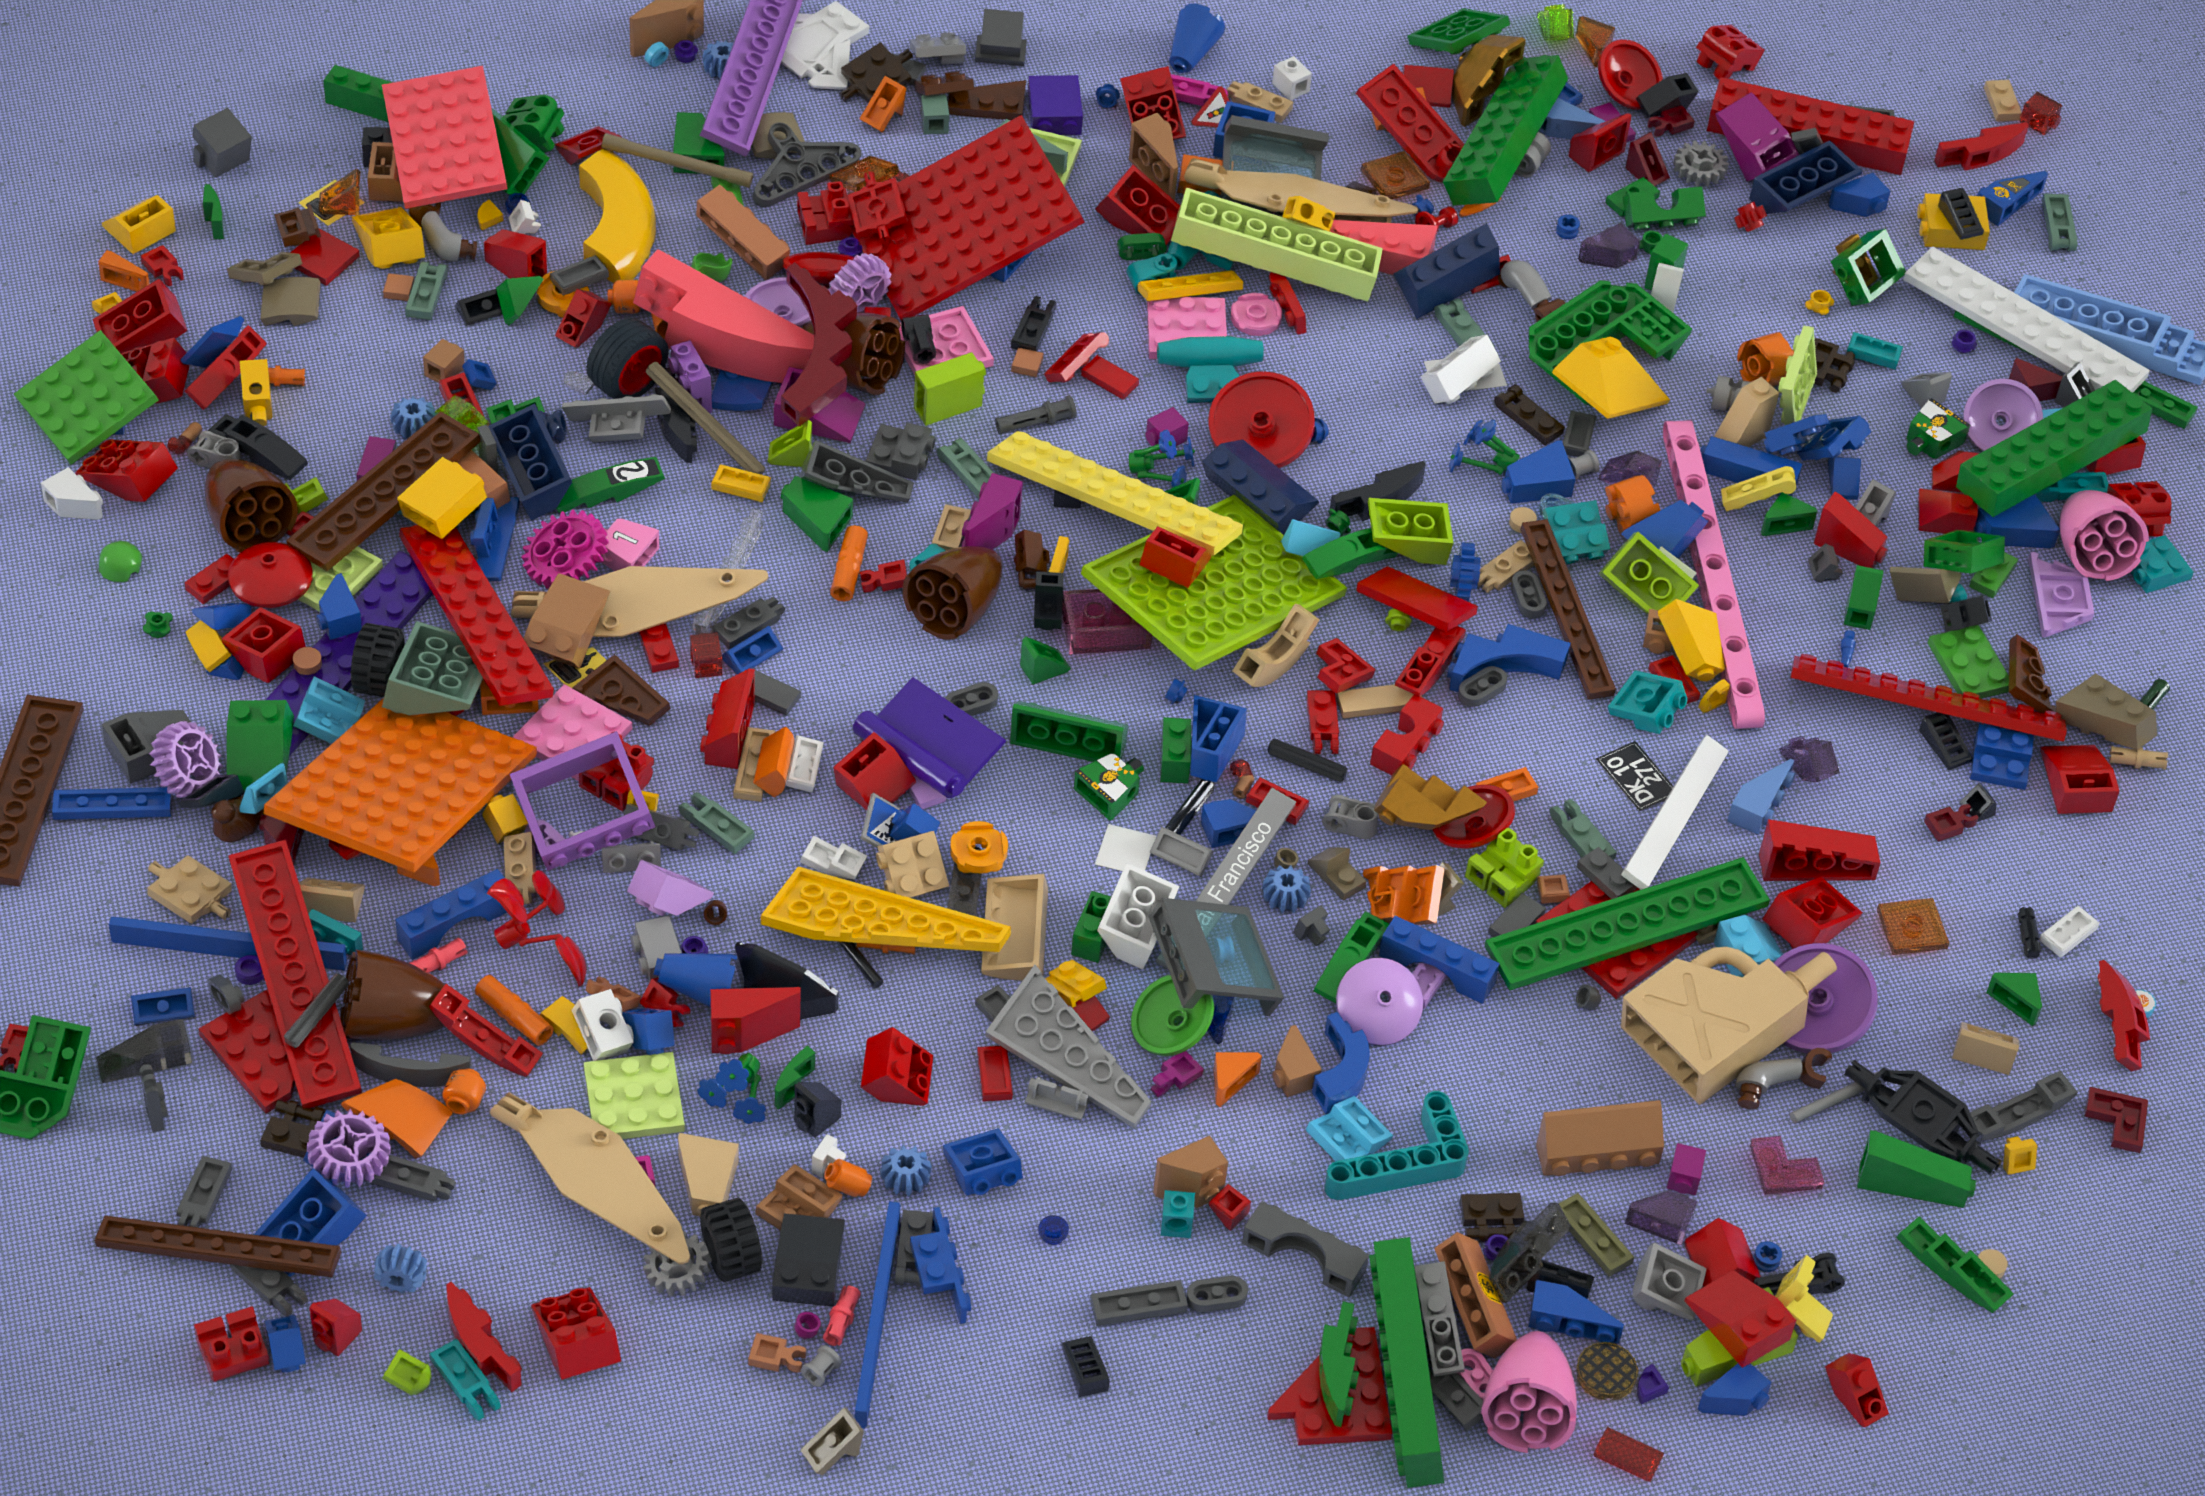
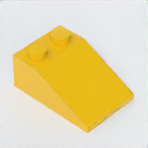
(389, 237)

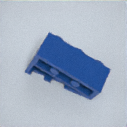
(1215, 736)

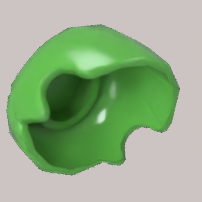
(712, 266)
(119, 561)

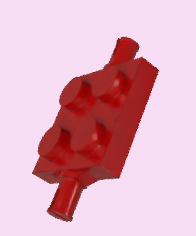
(877, 208)

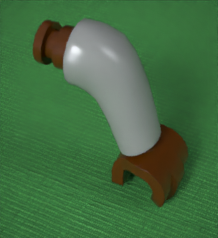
(444, 242)
(1529, 283)
(1760, 1075)

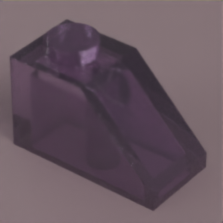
(1631, 465)
(1663, 1215)

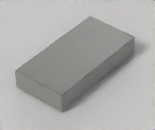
(1181, 851)

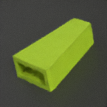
(1708, 1359)

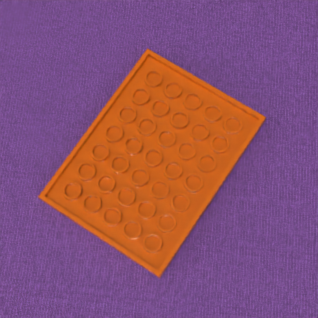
(400, 783)

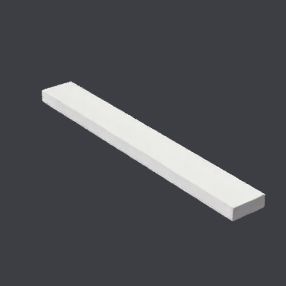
(1674, 813)

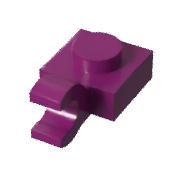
(1177, 1070)

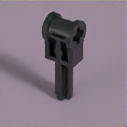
(1825, 1278)

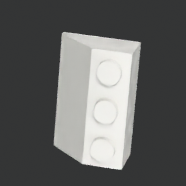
(1126, 919)

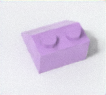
(666, 890)

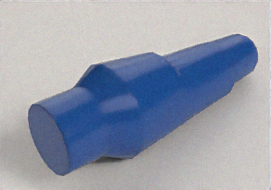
(1847, 647)

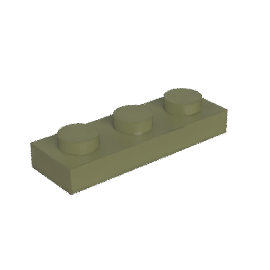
(1596, 1236)

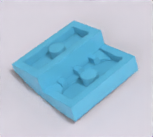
(328, 711)
(1349, 1131)

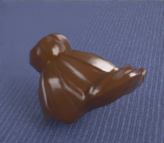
(230, 823)

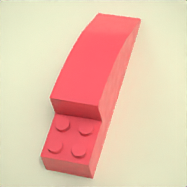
(720, 323)

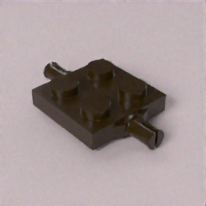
(869, 70)

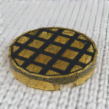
(1606, 1371)

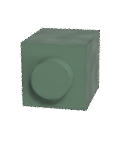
(934, 114)

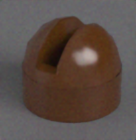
(709, 912)

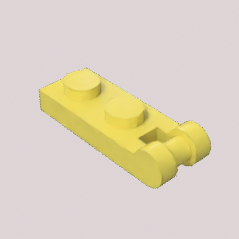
(1759, 488)

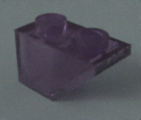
(1610, 248)
(1812, 757)

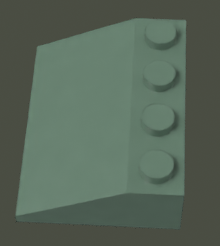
(432, 674)

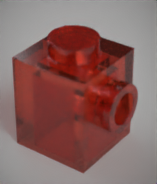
(2041, 113)

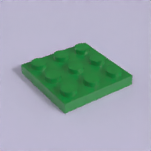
(1459, 30)

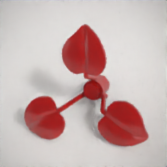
(517, 928)

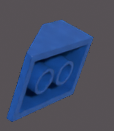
(314, 1213)

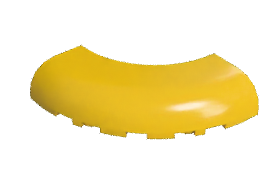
(628, 216)

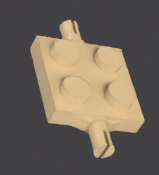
(189, 889)

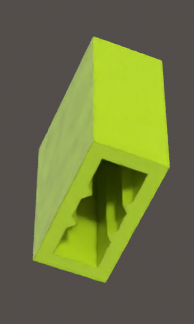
(949, 388)

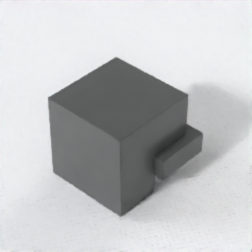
(1001, 38)
(221, 143)

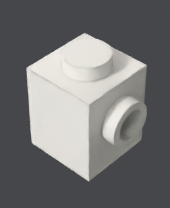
(1291, 78)

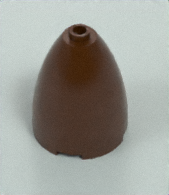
(875, 351)
(248, 497)
(955, 587)
(387, 999)

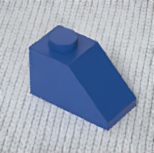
(1860, 196)
(338, 610)
(1224, 821)
(650, 1029)
(285, 1343)
(1736, 1392)

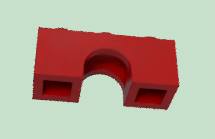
(1419, 721)

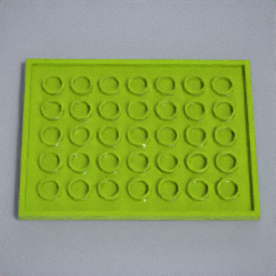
(1231, 602)

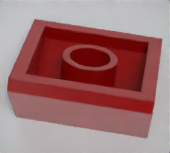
(1435, 83)
(1720, 1250)

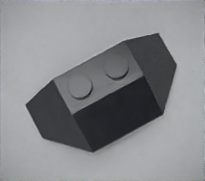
(765, 969)

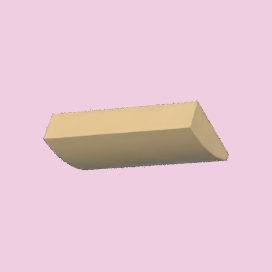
(1023, 906)

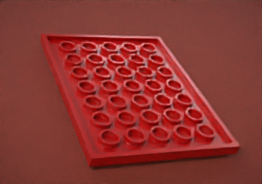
(972, 217)

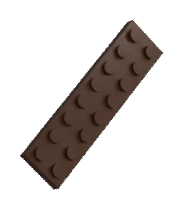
(374, 496)
(30, 777)

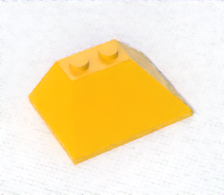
(1609, 378)

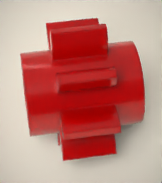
(1750, 216)

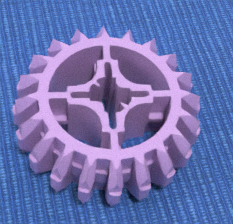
(863, 280)
(177, 762)
(357, 1135)

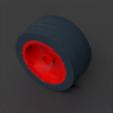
(623, 355)

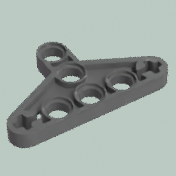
(789, 169)

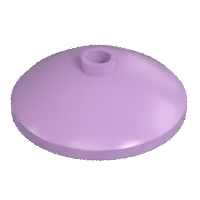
(779, 299)
(2000, 399)
(1361, 1005)

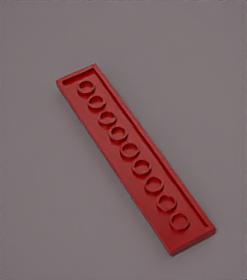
(477, 616)
(1937, 699)
(293, 971)

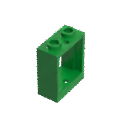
(1884, 258)
(1963, 552)

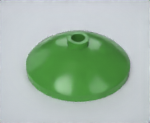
(1158, 1016)

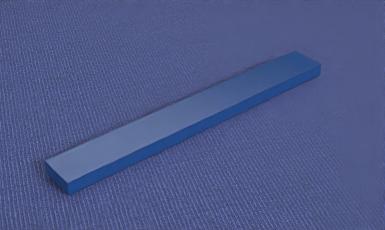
(204, 940)
(877, 1314)

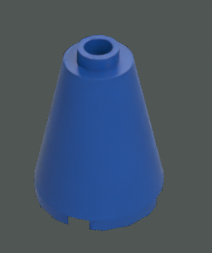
(1194, 36)
(696, 973)

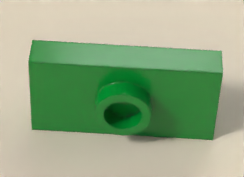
(1615, 200)

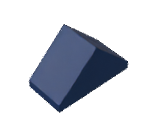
(1844, 476)

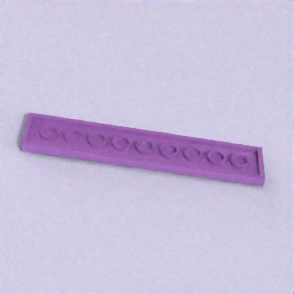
(750, 73)

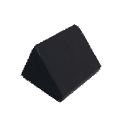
(479, 307)
(1561, 1275)

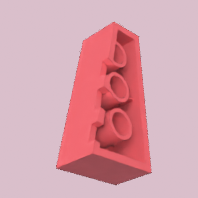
(1400, 242)

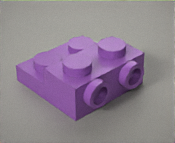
(691, 373)

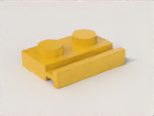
(1075, 982)

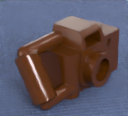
(1029, 557)

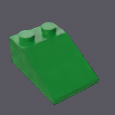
(258, 738)

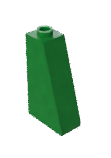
(519, 156)
(1913, 1172)

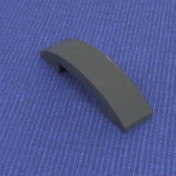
(414, 1072)
(2024, 1109)

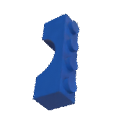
(427, 924)
(1469, 971)

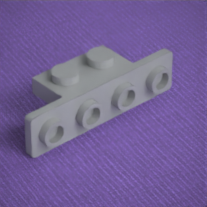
(616, 417)

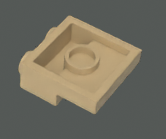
(912, 865)

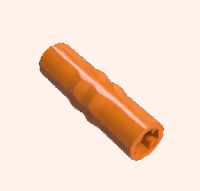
(849, 563)
(514, 1010)

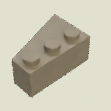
(2108, 711)

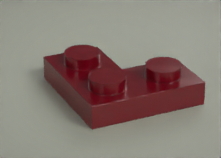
(2124, 1111)

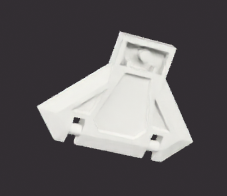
(823, 44)

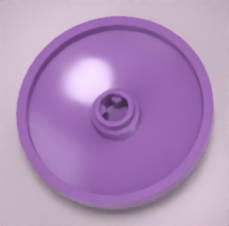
(1839, 1006)

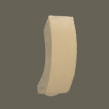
(1281, 652)

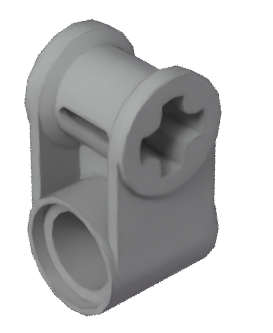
(213, 449)
(1353, 817)

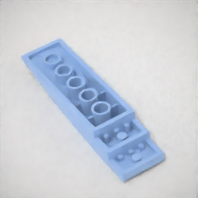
(2128, 329)

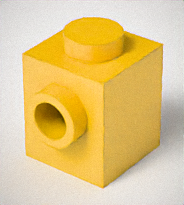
(504, 817)

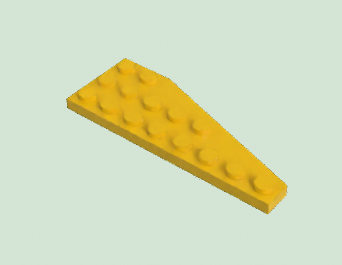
(847, 911)

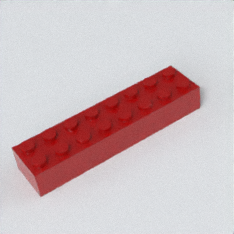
(1862, 135)

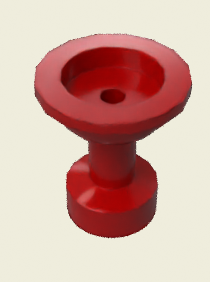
(1447, 217)

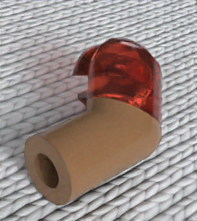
(181, 443)
(1246, 778)

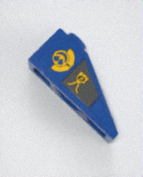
(2010, 194)

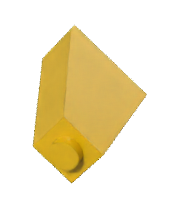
(1694, 638)

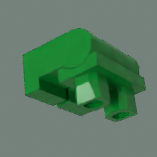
(536, 119)

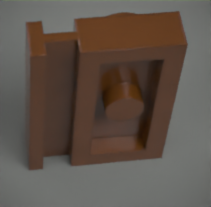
(297, 225)

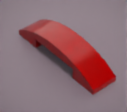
(482, 1035)

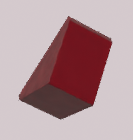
(1646, 161)
(2041, 381)

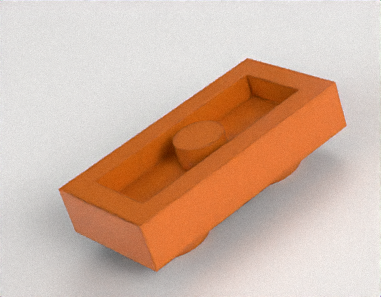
(1517, 783)

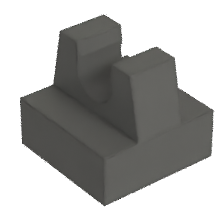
(1825, 564)
(1313, 926)

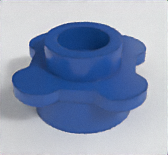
(1423, 205)

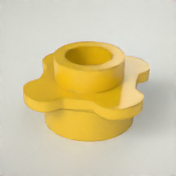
(1820, 302)

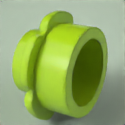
(1398, 620)

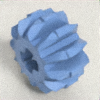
(715, 57)
(411, 415)
(1286, 889)
(905, 1170)
(400, 1268)

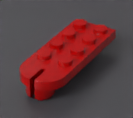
(1412, 122)

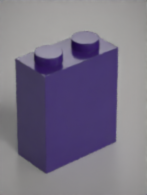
(1055, 104)

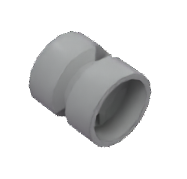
(1535, 155)

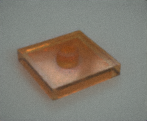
(853, 175)
(1395, 175)
(1912, 926)

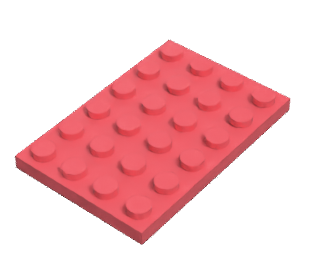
(444, 137)

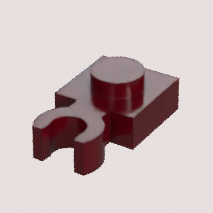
(1673, 119)
(1947, 823)

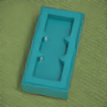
(1875, 350)

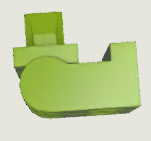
(1505, 866)

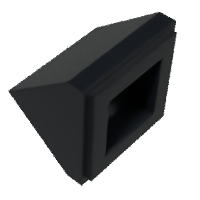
(1981, 802)

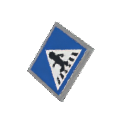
(878, 821)

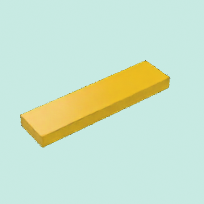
(1190, 285)

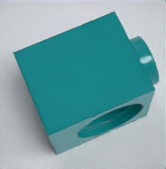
(1177, 1214)

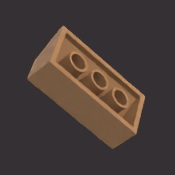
(1601, 1138)

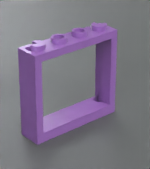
(568, 765)

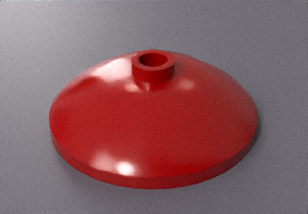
(1627, 71)
(819, 264)
(270, 575)
(1483, 825)

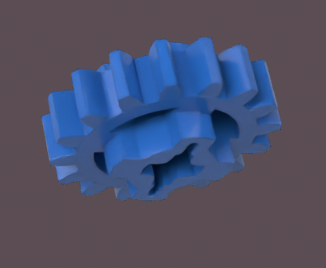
(1465, 571)

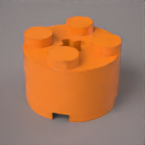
(1765, 358)
(1630, 501)

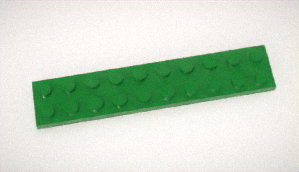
(1626, 923)

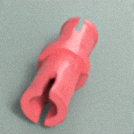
(440, 957)
(841, 1315)

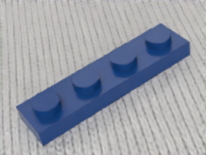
(111, 803)

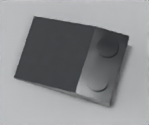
(808, 1260)

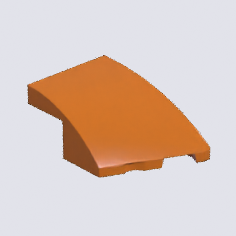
(1405, 893)
(405, 1111)

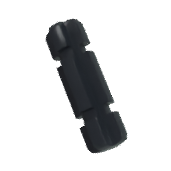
(2029, 932)

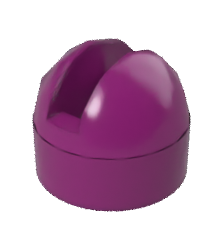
(811, 1325)

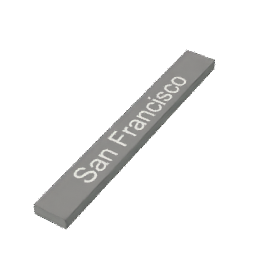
(1245, 851)

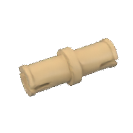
(2138, 757)

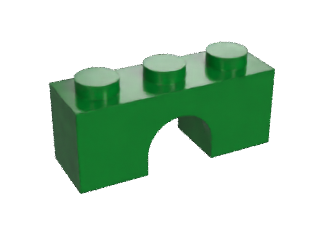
(1643, 210)

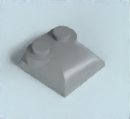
(1666, 1280)

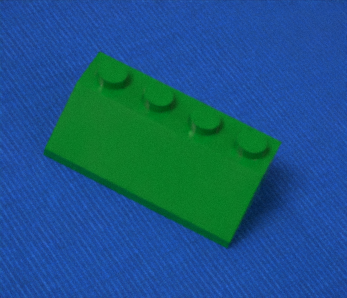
(356, 92)
(1066, 732)

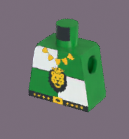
(1936, 431)
(1109, 784)

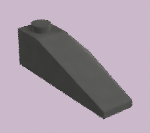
(852, 475)

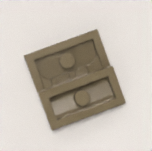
(760, 145)
(290, 300)

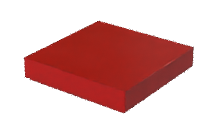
(325, 257)

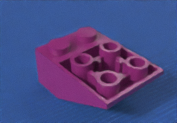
(1755, 136)
(834, 421)
(995, 514)

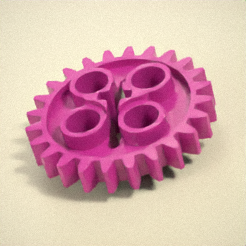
(565, 547)

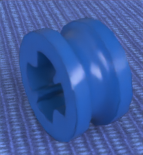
(1567, 226)
(1770, 1249)

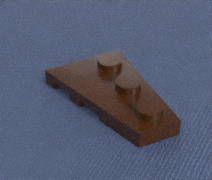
(989, 101)

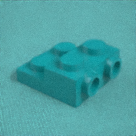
(1578, 531)
(2161, 566)
(1649, 701)

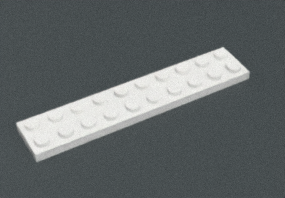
(2021, 321)

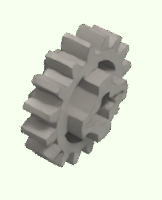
(1700, 163)
(676, 1275)

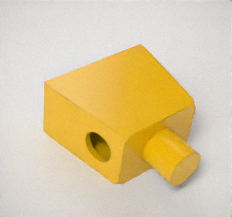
(256, 399)

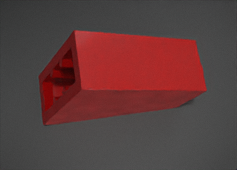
(516, 254)
(1850, 533)

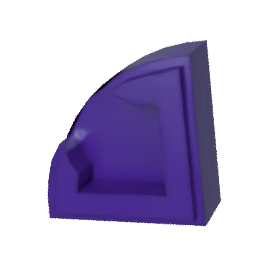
(1651, 1385)

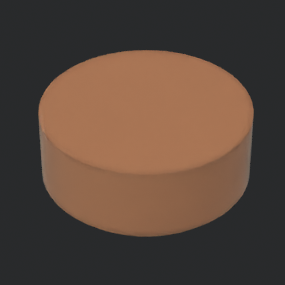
(307, 661)

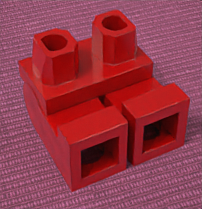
(1729, 50)
(825, 216)
(2148, 501)
(612, 779)
(231, 1355)

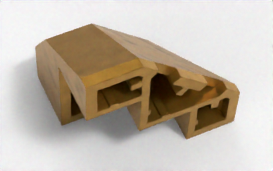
(1481, 73)
(1424, 803)

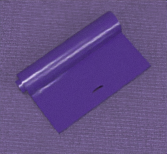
(933, 748)

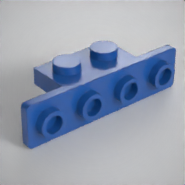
(494, 535)
(936, 1264)

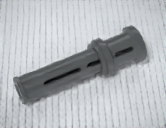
(1047, 413)

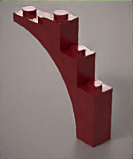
(823, 377)

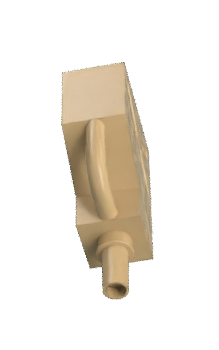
(1714, 1024)

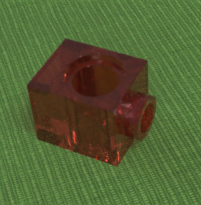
(706, 655)

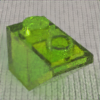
(1556, 22)
(463, 412)

